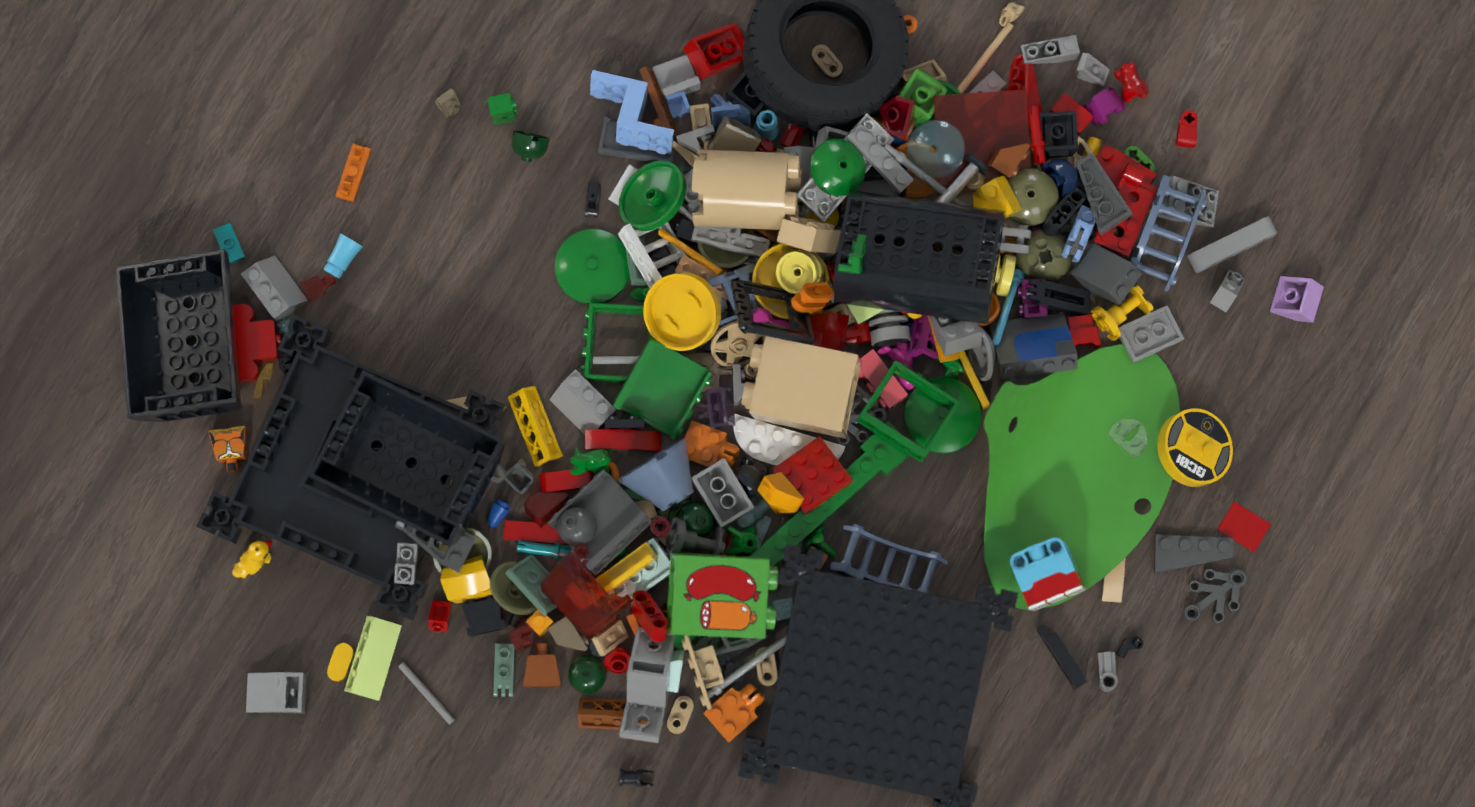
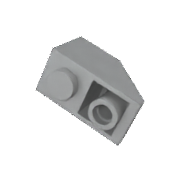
(1228, 290)

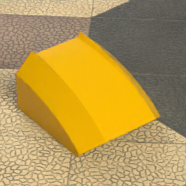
(468, 583)

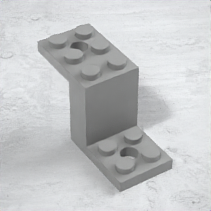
(647, 687)

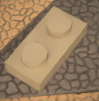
(610, 637)

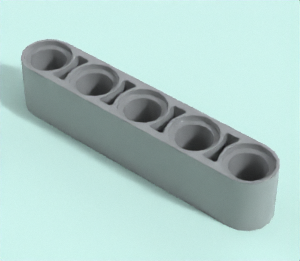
(1232, 244)

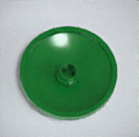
(652, 195)
(592, 266)
(925, 414)

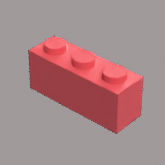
(873, 372)

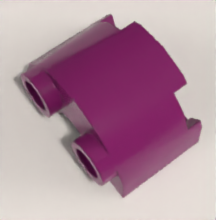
(1103, 105)
(1027, 307)

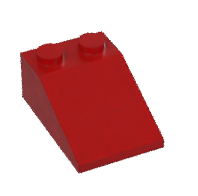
(715, 50)
(1114, 164)

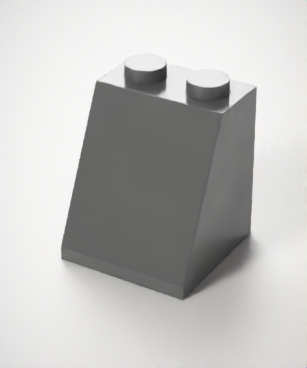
(1105, 274)

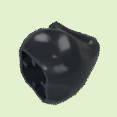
(750, 475)

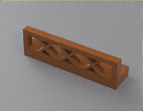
(599, 717)

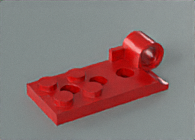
(1129, 182)

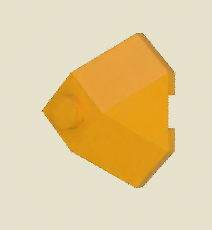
(780, 494)

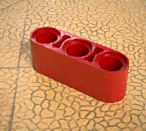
(564, 481)
(649, 616)

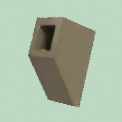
(567, 637)

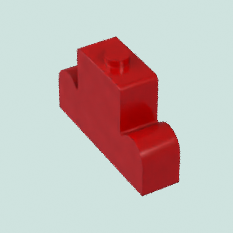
(255, 342)

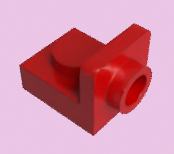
(439, 616)

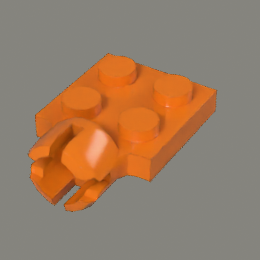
(709, 445)
(734, 711)

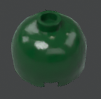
(529, 145)
(697, 517)
(587, 674)

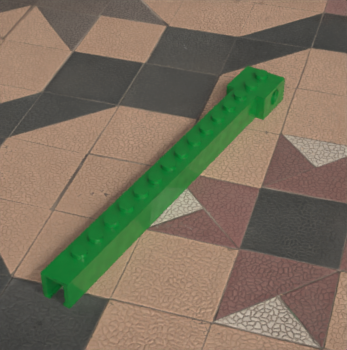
(877, 458)

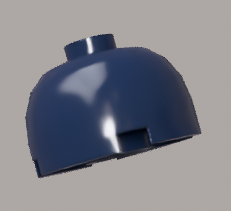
(1063, 174)

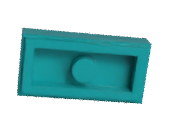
(228, 241)

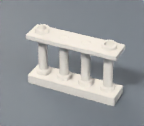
(640, 252)

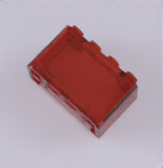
(581, 596)

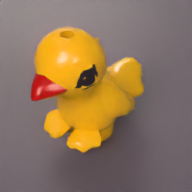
(253, 559)

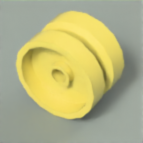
(792, 263)
(1005, 274)

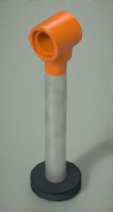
(974, 166)

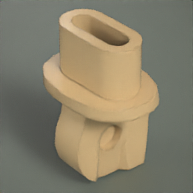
(1010, 13)

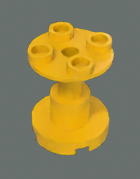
(1114, 316)

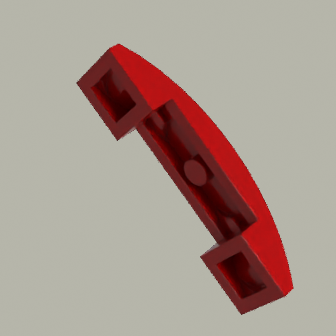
(622, 440)

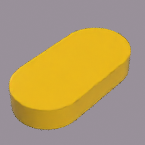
(340, 662)

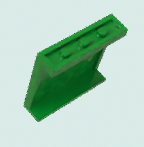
(663, 388)

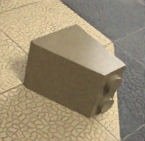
(734, 137)

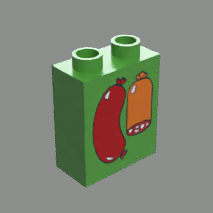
(720, 595)

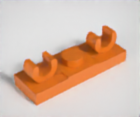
(353, 173)

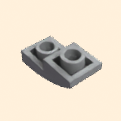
(406, 563)

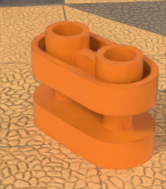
(812, 297)

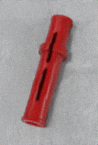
(1036, 135)

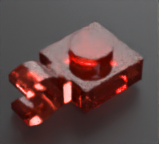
(315, 287)

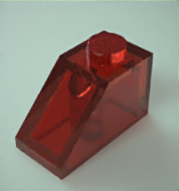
(544, 505)

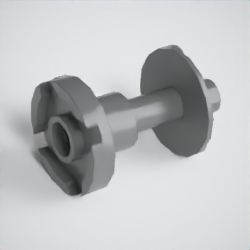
(686, 539)

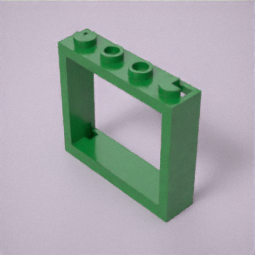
(589, 334)
(892, 436)

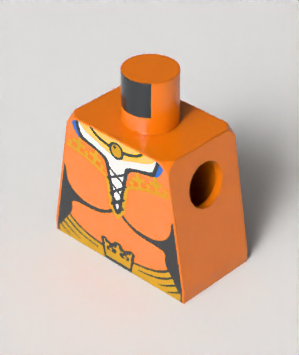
(230, 446)

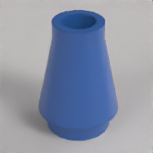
(498, 512)

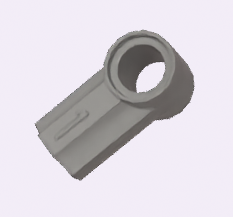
(1107, 669)

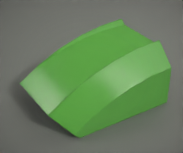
(921, 89)

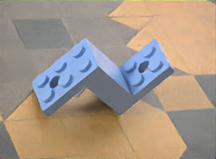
(629, 126)

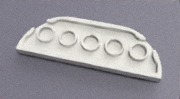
(773, 443)

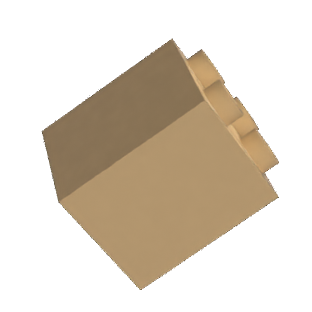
(802, 386)

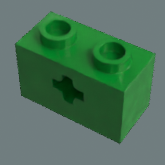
(502, 109)

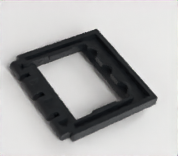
(800, 322)

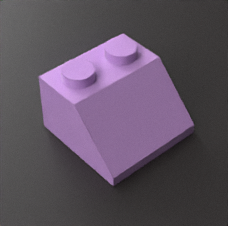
(1297, 298)

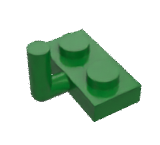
(856, 257)

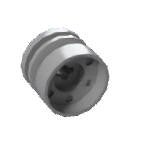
(889, 329)

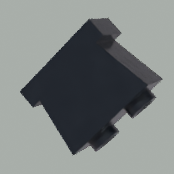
(483, 616)

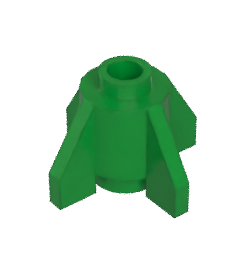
(742, 541)

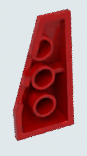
(1023, 78)
(829, 330)

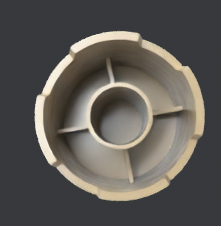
(746, 188)

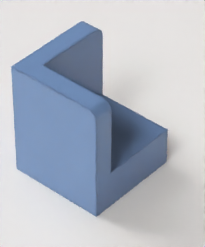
(678, 105)

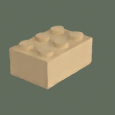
(809, 234)

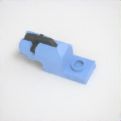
(1079, 234)

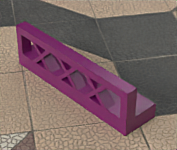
(920, 336)

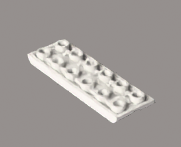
(823, 203)

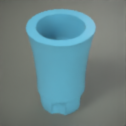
(767, 131)
(342, 255)

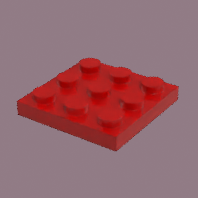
(814, 474)

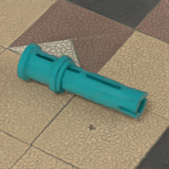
(556, 551)

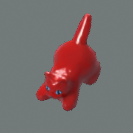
(1132, 84)

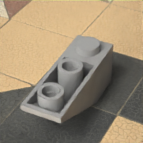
(1051, 50)

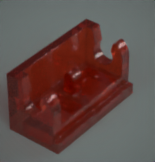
(520, 638)

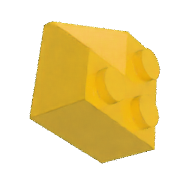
(997, 196)

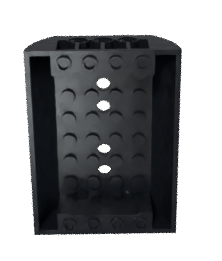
(915, 275)

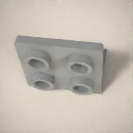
(676, 77)

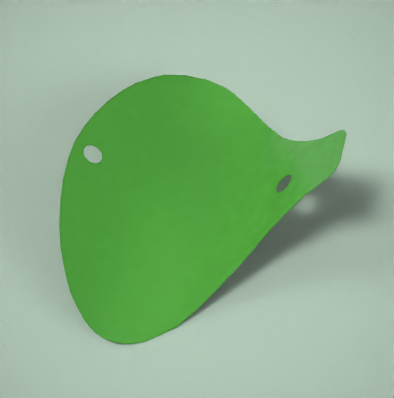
(1064, 471)

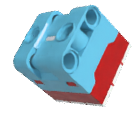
(1046, 573)

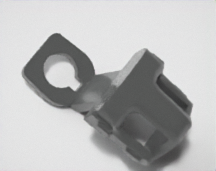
(519, 468)

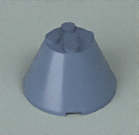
(663, 477)

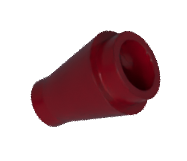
(660, 521)

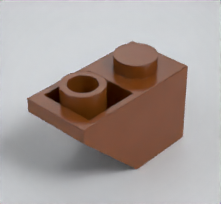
(1006, 160)

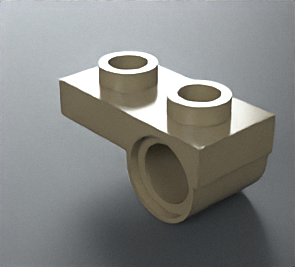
(448, 103)

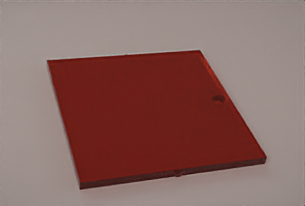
(986, 124)

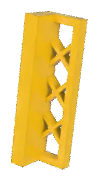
(537, 423)
(627, 567)

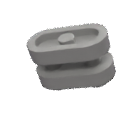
(1020, 232)

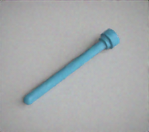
(1016, 281)

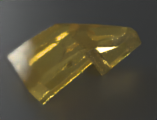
(265, 376)

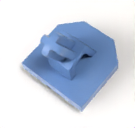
(724, 108)

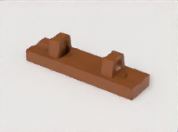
(665, 119)

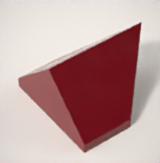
(898, 115)

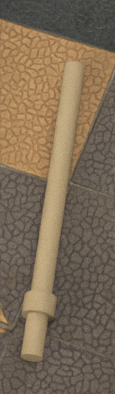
(984, 58)

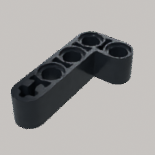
(1067, 205)

